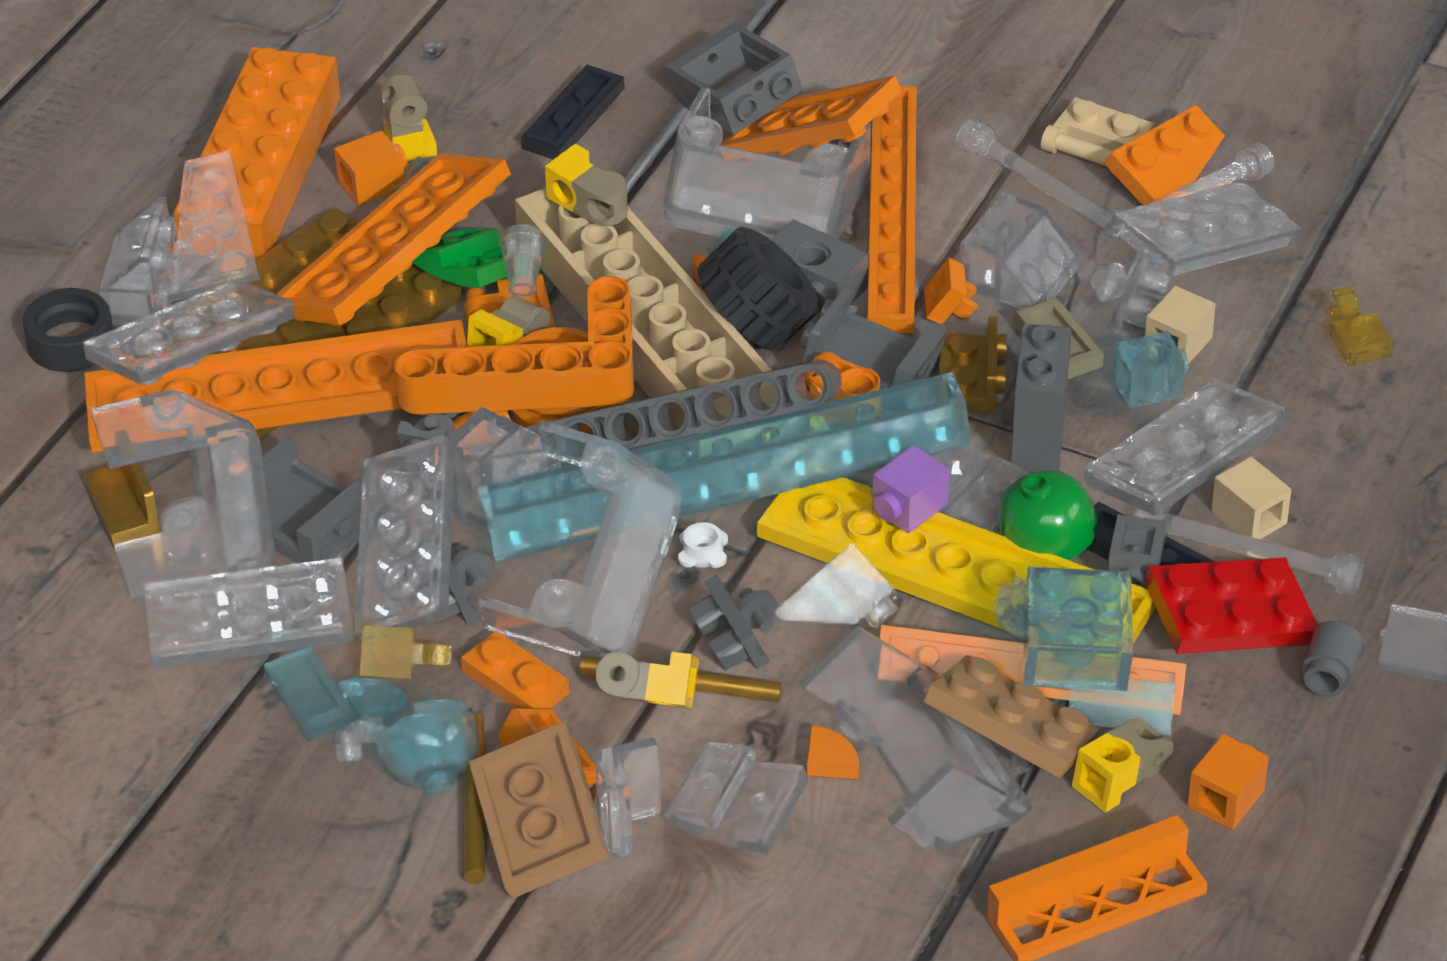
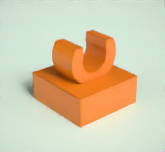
(949, 293)

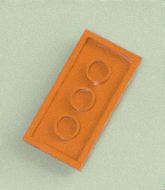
(818, 118)

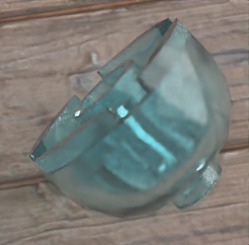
(428, 746)

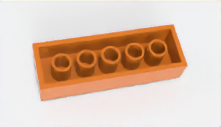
(274, 133)

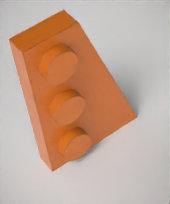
(1166, 155)

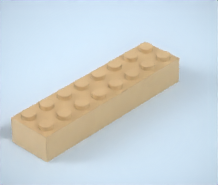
(675, 327)

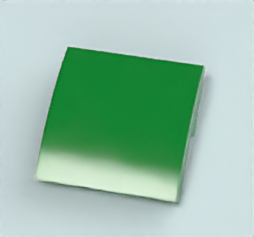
(465, 257)

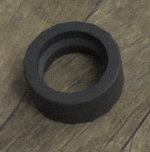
(58, 308)

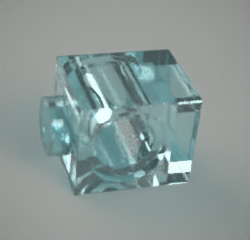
(1149, 369)

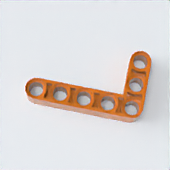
(529, 374)

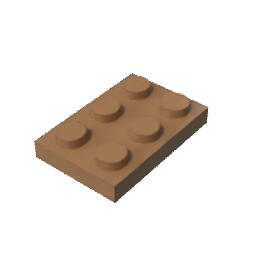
(1012, 714)
(538, 810)

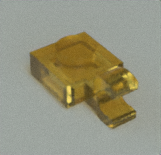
(1357, 335)
(393, 652)

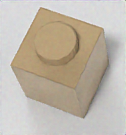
(1186, 319)
(1251, 499)

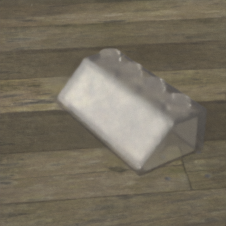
(842, 595)

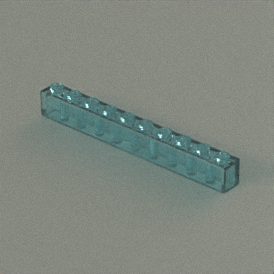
(738, 462)

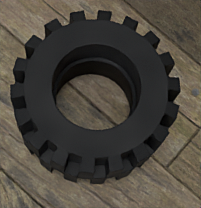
(758, 288)

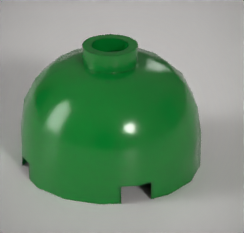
(1048, 514)

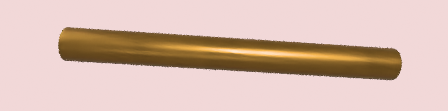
(713, 683)
(474, 820)

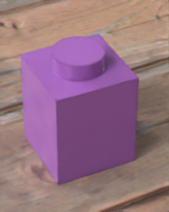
(910, 489)

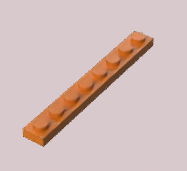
(893, 215)

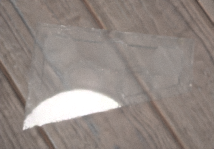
(212, 229)

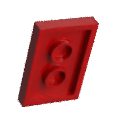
(1231, 605)

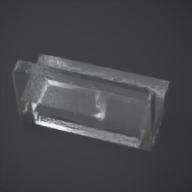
(626, 790)

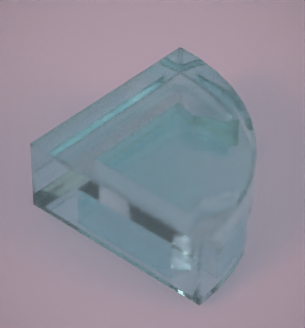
(372, 697)

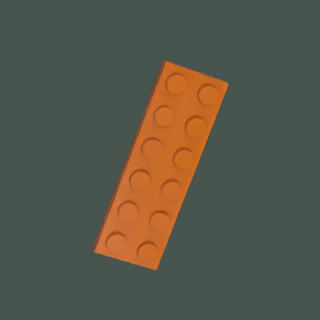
(392, 237)

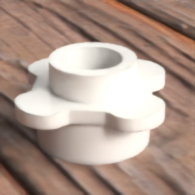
(703, 546)

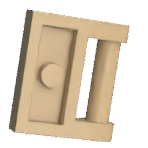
(1092, 131)

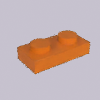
(514, 674)

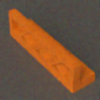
(1090, 875)

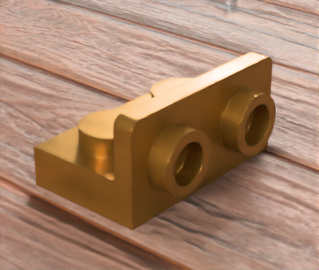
(975, 366)

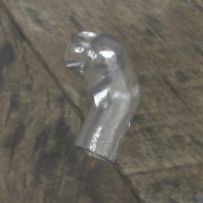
(349, 739)

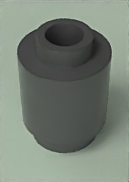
(1331, 658)

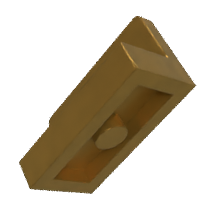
(123, 501)

